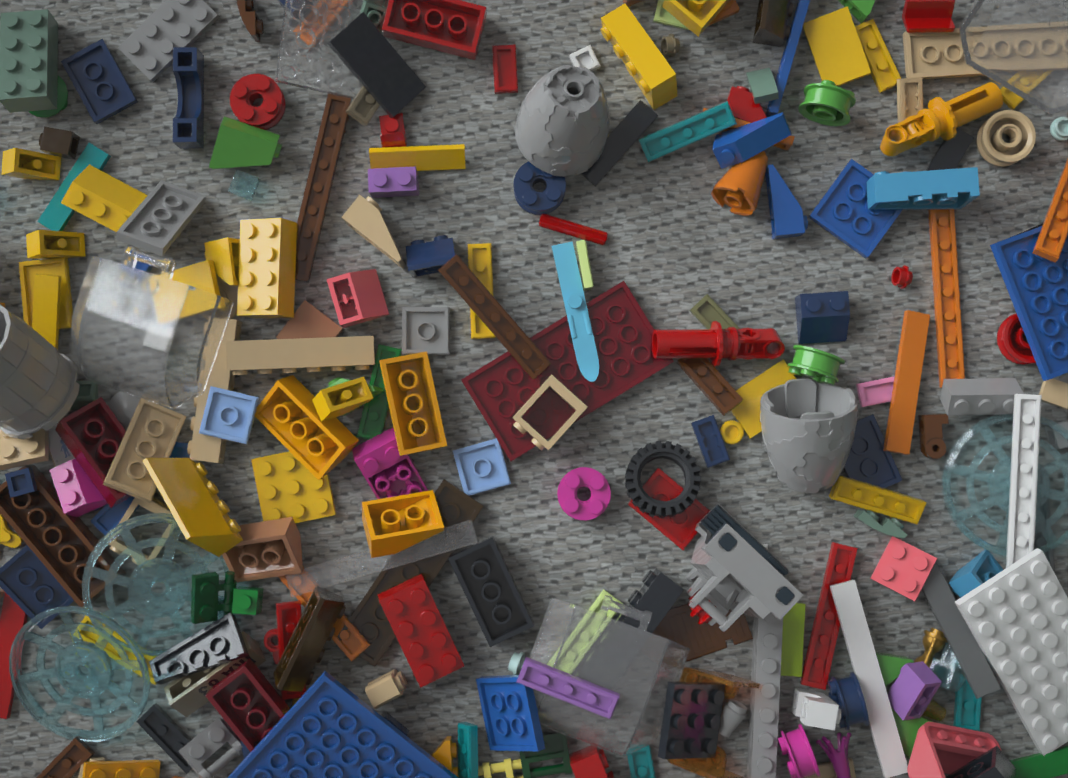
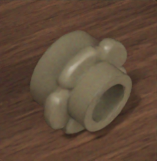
(670, 45)

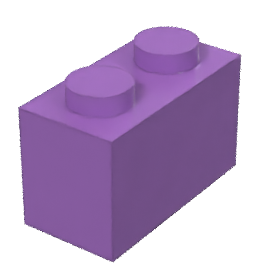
(393, 182)
(913, 690)

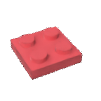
(904, 568)

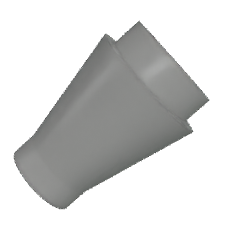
(732, 716)

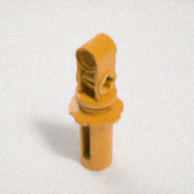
(941, 119)

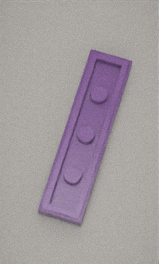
(568, 688)

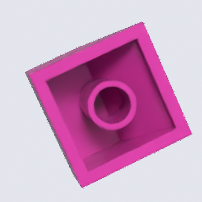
(75, 489)

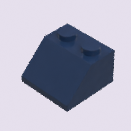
(429, 256)
(822, 317)

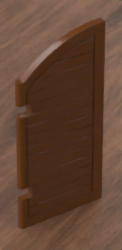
(702, 638)

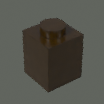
(59, 142)

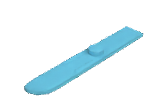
(576, 310)

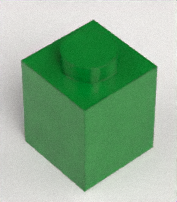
(247, 600)

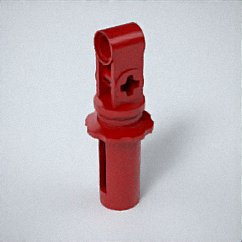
(717, 343)

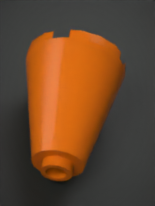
(742, 185)

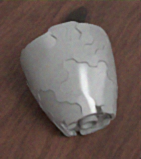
(564, 121)
(808, 432)

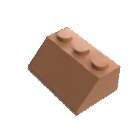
(266, 550)

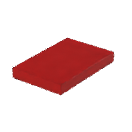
(682, 526)

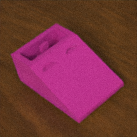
(386, 470)

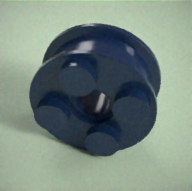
(538, 202)
(849, 697)

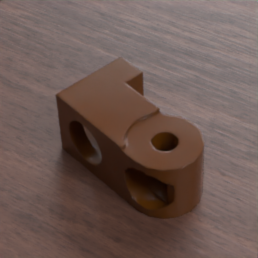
(931, 435)

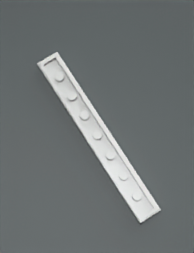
(1023, 476)
(870, 678)

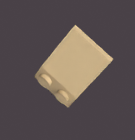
(366, 219)

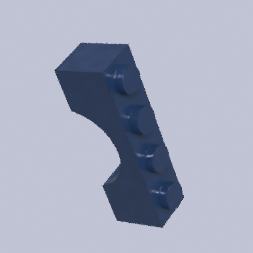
(189, 119)

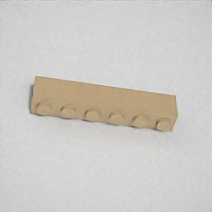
(300, 353)
(203, 446)

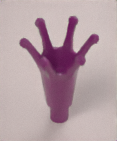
(838, 757)

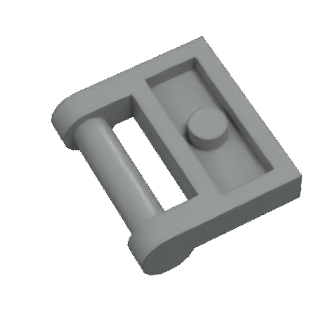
(206, 744)

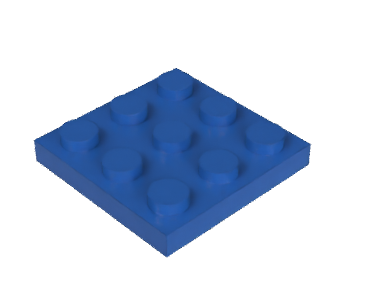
(846, 213)
(510, 714)

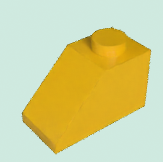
(30, 165)
(55, 244)
(225, 258)
(342, 398)

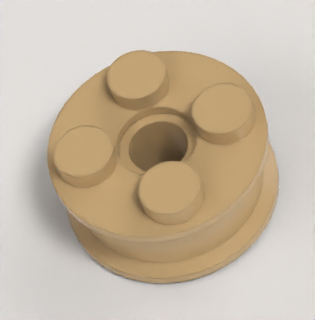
(1021, 136)

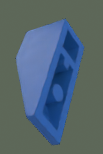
(750, 139)
(785, 212)

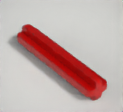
(573, 229)

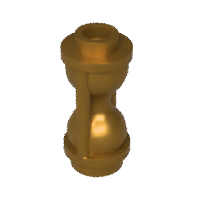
(933, 643)

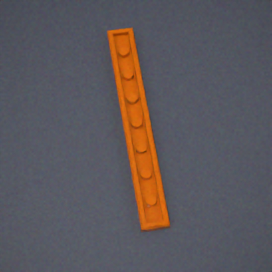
(946, 294)

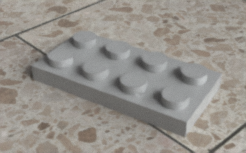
(171, 25)
(160, 218)

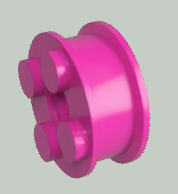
(594, 482)
(800, 753)

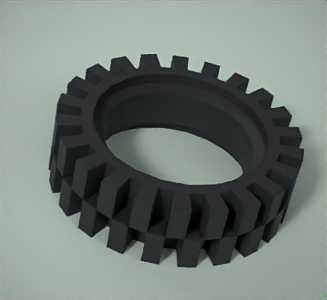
(675, 454)

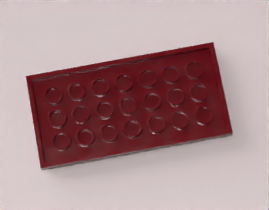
(624, 357)

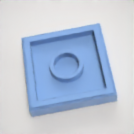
(229, 415)
(481, 467)

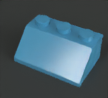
(975, 573)

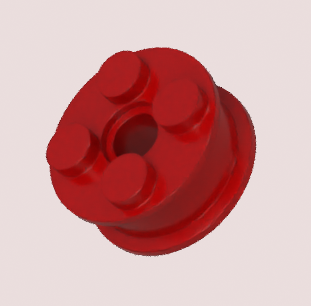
(247, 91)
(1011, 341)

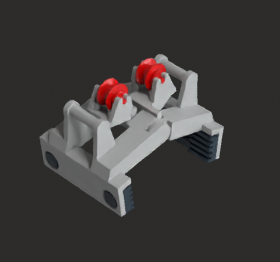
(757, 574)

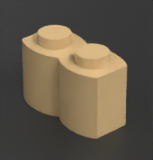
(386, 688)

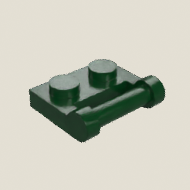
(555, 747)

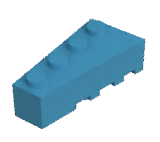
(923, 189)

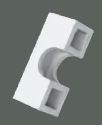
(815, 709)

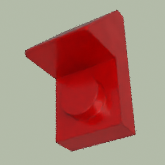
(392, 131)

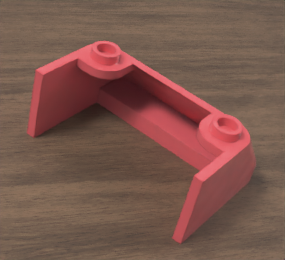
(946, 749)

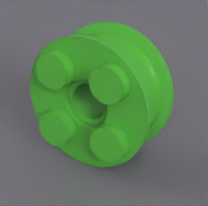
(827, 103)
(815, 364)

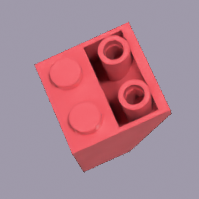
(357, 297)

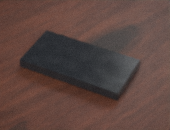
(377, 65)

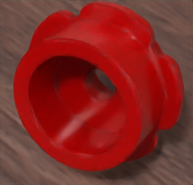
(901, 277)

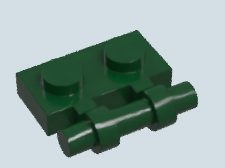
(205, 596)

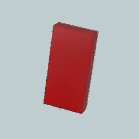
(505, 69)

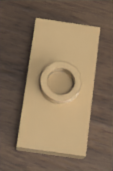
(909, 97)

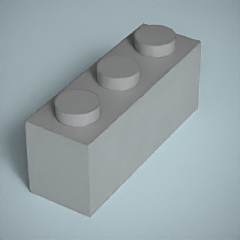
(979, 396)

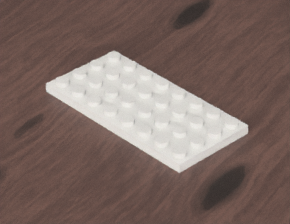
(1024, 636)

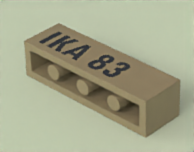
(189, 692)

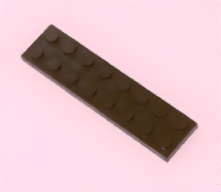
(369, 615)

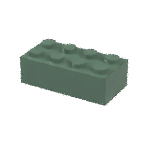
(28, 60)

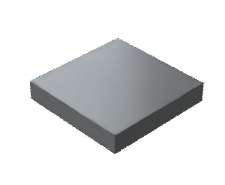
(426, 330)

